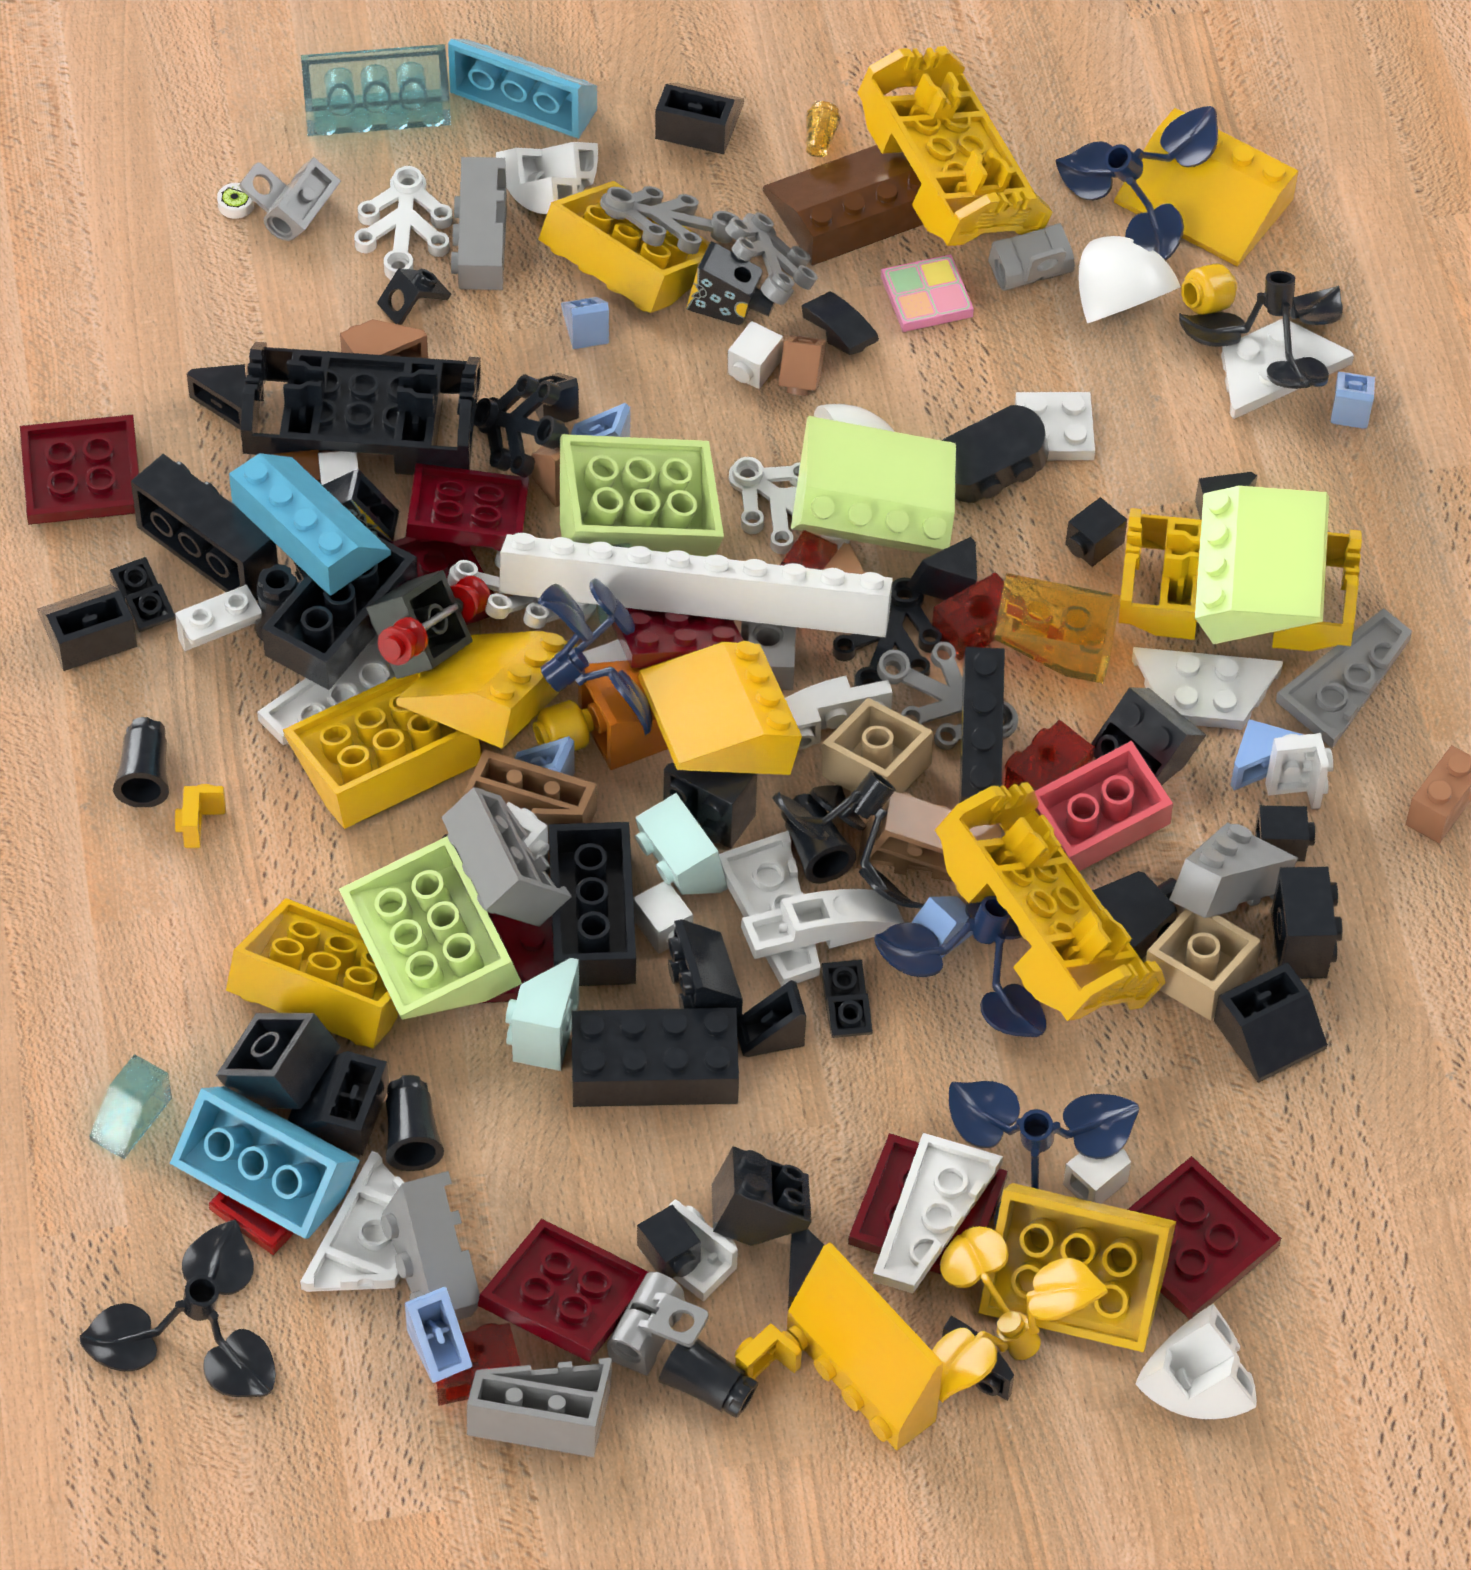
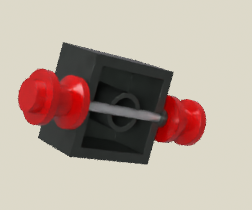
(426, 620)

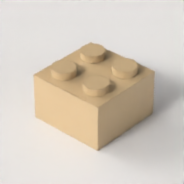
(879, 742)
(1203, 960)

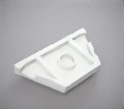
(1249, 359)
(1207, 687)
(355, 1248)

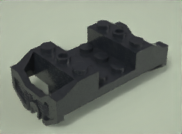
(361, 404)

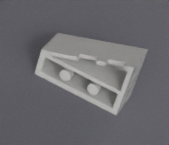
(481, 224)
(499, 861)
(1229, 871)
(427, 1243)
(541, 1407)

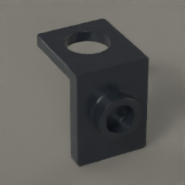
(413, 285)

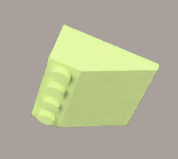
(875, 486)
(640, 493)
(1261, 561)
(429, 933)

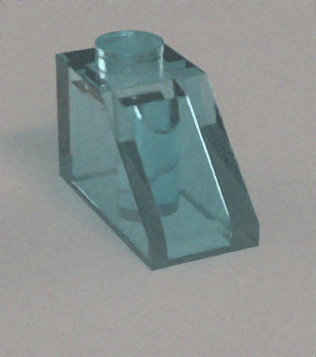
(131, 1106)

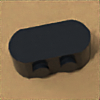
(998, 452)

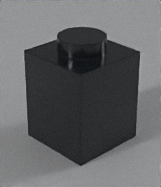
(1096, 532)
(1286, 828)
(669, 1243)

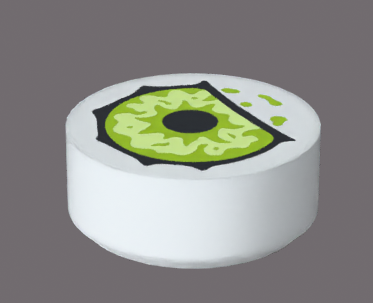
(234, 202)

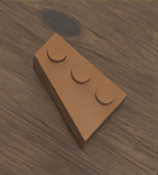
(545, 792)
(909, 837)

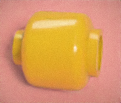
(1209, 289)
(564, 721)

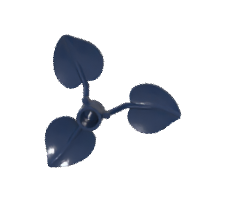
(1093, 166)
(571, 663)
(917, 953)
(989, 1108)

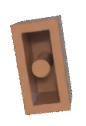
(1442, 796)

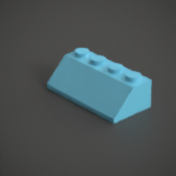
(521, 87)
(305, 520)
(263, 1160)

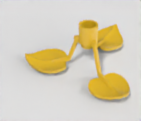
(1059, 1291)

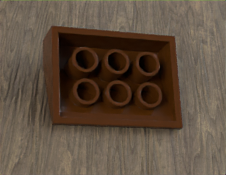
(847, 202)

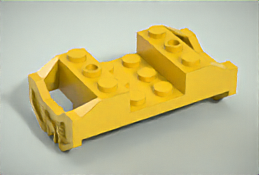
(951, 144)
(1177, 603)
(1077, 948)

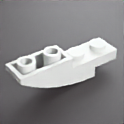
(831, 704)
(818, 917)

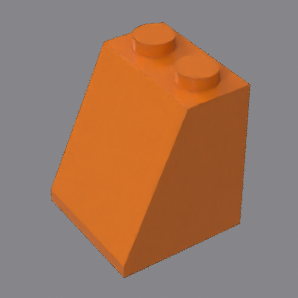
(616, 725)

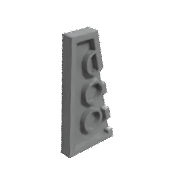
(1342, 680)

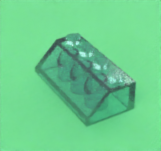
(376, 90)

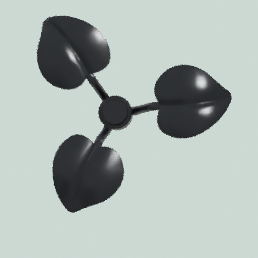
(1313, 308)
(863, 801)
(211, 1266)

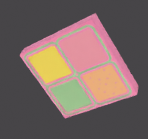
(927, 293)

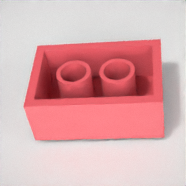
(1105, 806)

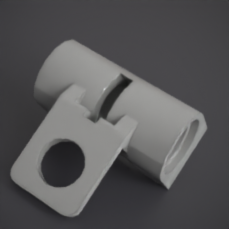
(293, 205)
(1031, 257)
(650, 1322)

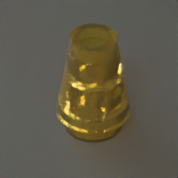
(821, 126)

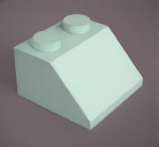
(680, 847)
(542, 1016)

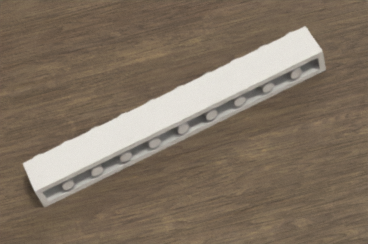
(699, 584)

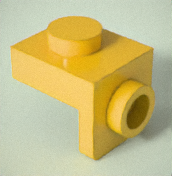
(198, 801)
(770, 1344)

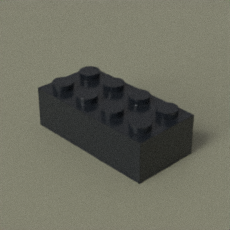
(200, 526)
(326, 633)
(599, 916)
(654, 1057)

